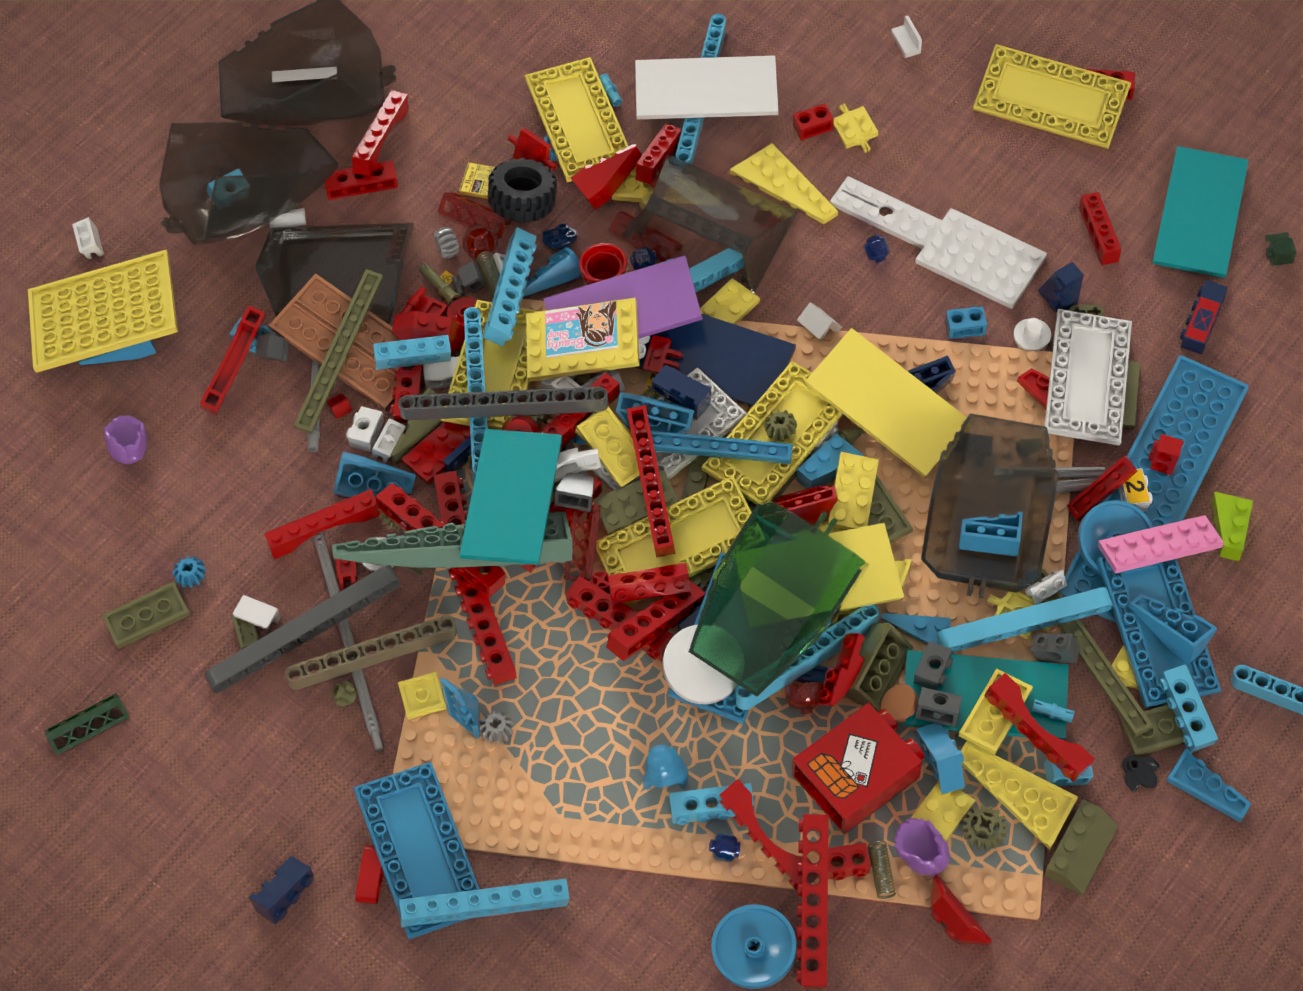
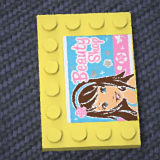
(582, 339)

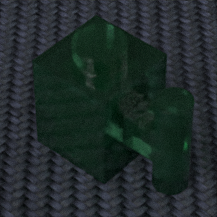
(1280, 249)

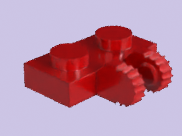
(658, 353)

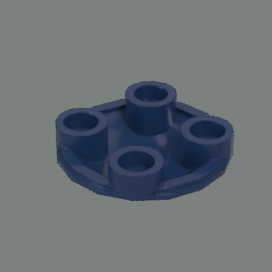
(560, 236)

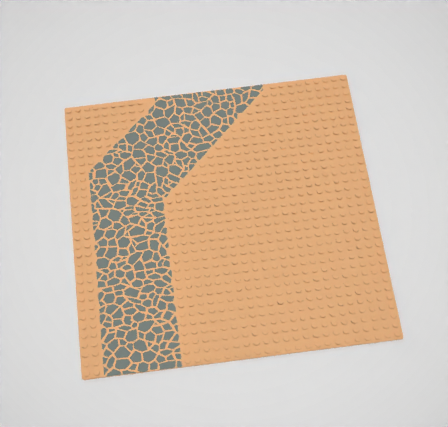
(586, 719)

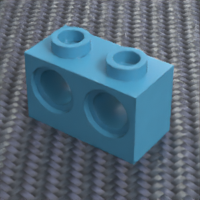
(967, 326)

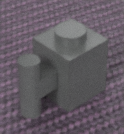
(470, 278)
(272, 347)

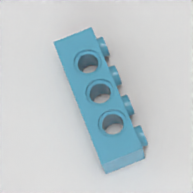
(412, 352)
(1181, 678)
(700, 798)

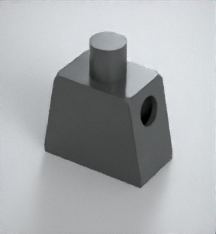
(575, 491)

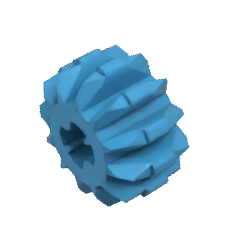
(189, 571)

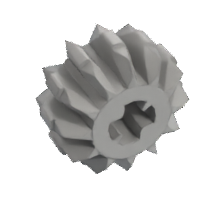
(446, 242)
(488, 727)

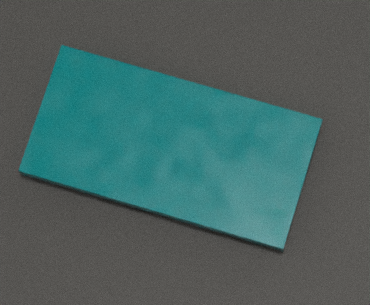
(1200, 212)
(511, 497)
(971, 675)

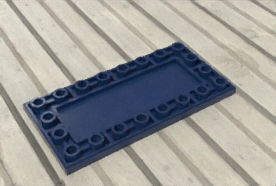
(731, 356)

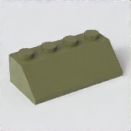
(884, 658)
(1081, 848)

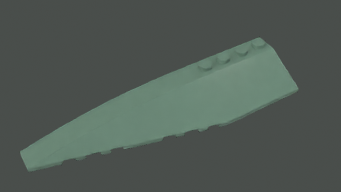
(442, 546)

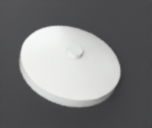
(691, 676)

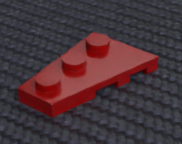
(1036, 385)

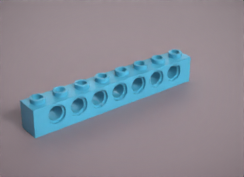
(510, 287)
(483, 902)

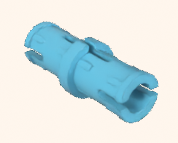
(611, 90)
(1053, 711)

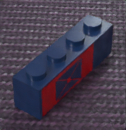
(1203, 317)

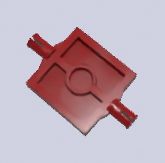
(532, 147)

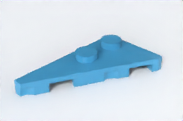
(918, 627)

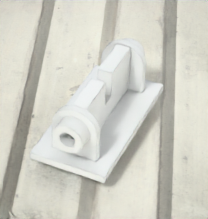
(1050, 585)

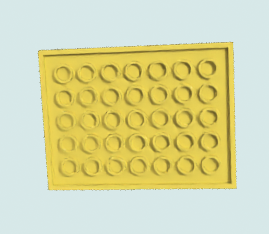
(102, 311)

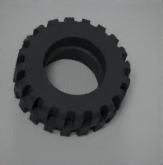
(518, 175)

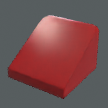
(339, 406)

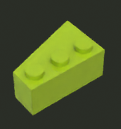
(1231, 523)

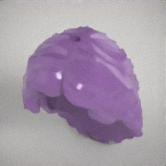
(126, 439)
(922, 847)

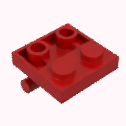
(424, 303)

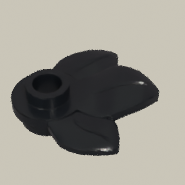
(1142, 774)

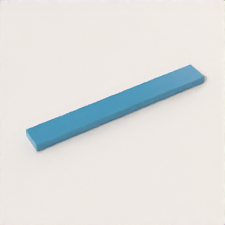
(722, 447)

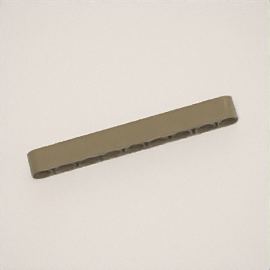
(363, 659)

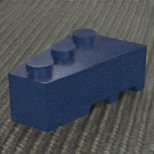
(1063, 287)
(935, 373)
(682, 390)
(282, 890)

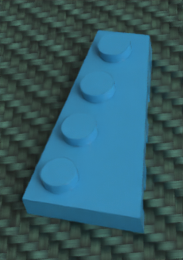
(1197, 780)

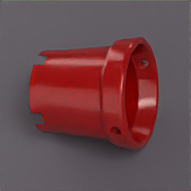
(602, 262)

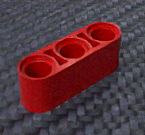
(369, 877)

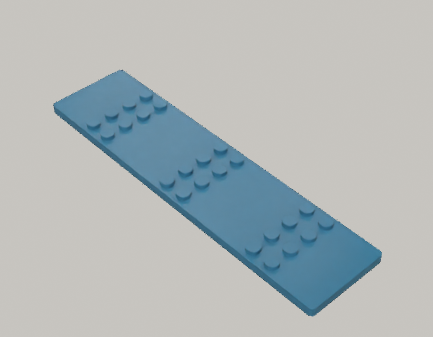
(1193, 407)

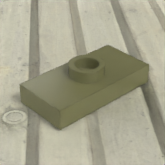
(245, 632)

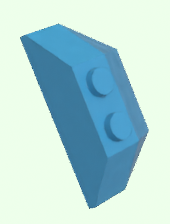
(661, 414)

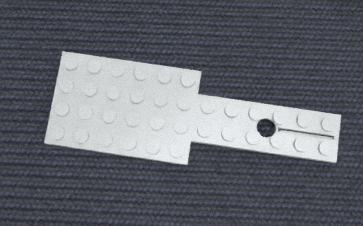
(951, 247)

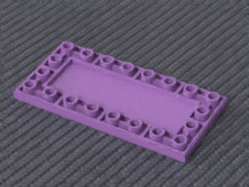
(662, 294)

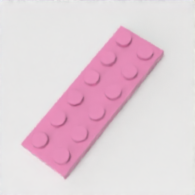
(1160, 544)

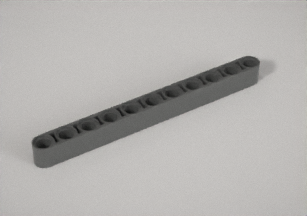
(555, 402)
(302, 629)

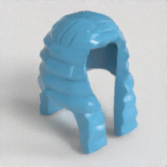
(664, 768)

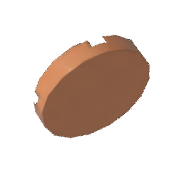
(900, 702)

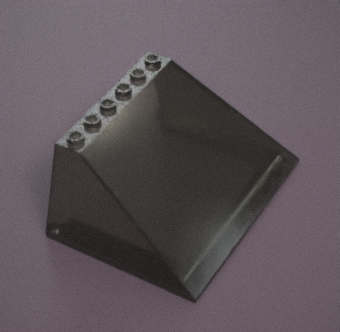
(716, 211)
(338, 256)

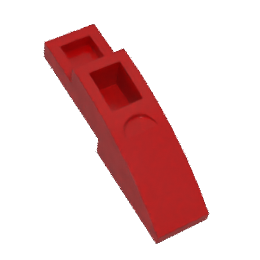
(842, 676)

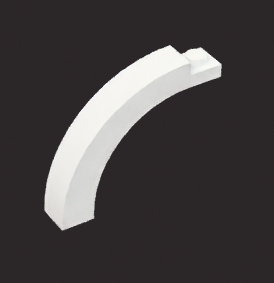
(576, 461)

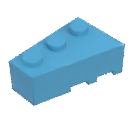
(823, 464)
(992, 535)

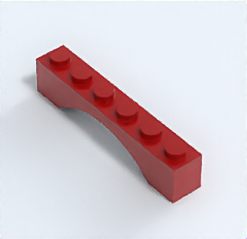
(368, 150)
(233, 360)
(291, 535)
(1067, 756)
(739, 801)

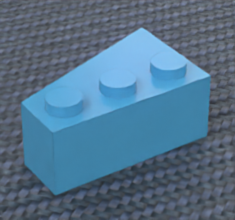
(942, 755)

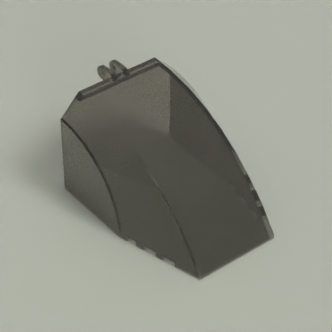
(305, 39)
(276, 169)
(988, 472)

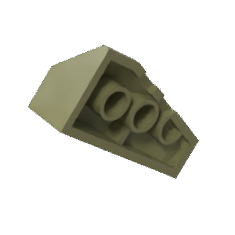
(416, 432)

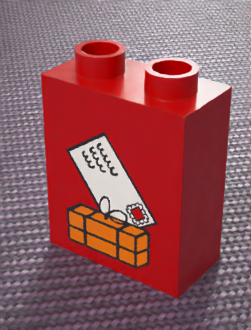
(858, 767)

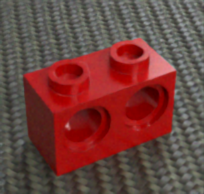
(813, 121)
(1165, 454)
(845, 856)

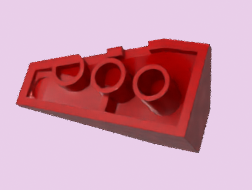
(603, 179)

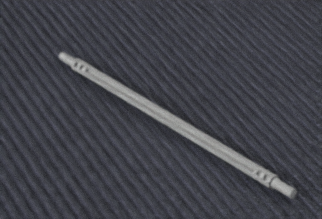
(358, 676)

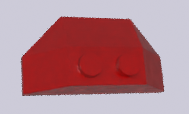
(423, 325)
(810, 502)
(954, 916)

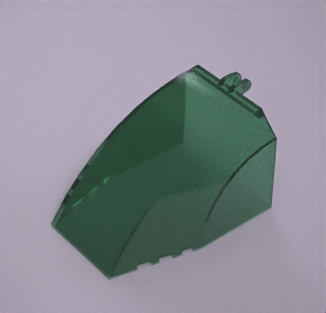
(773, 596)

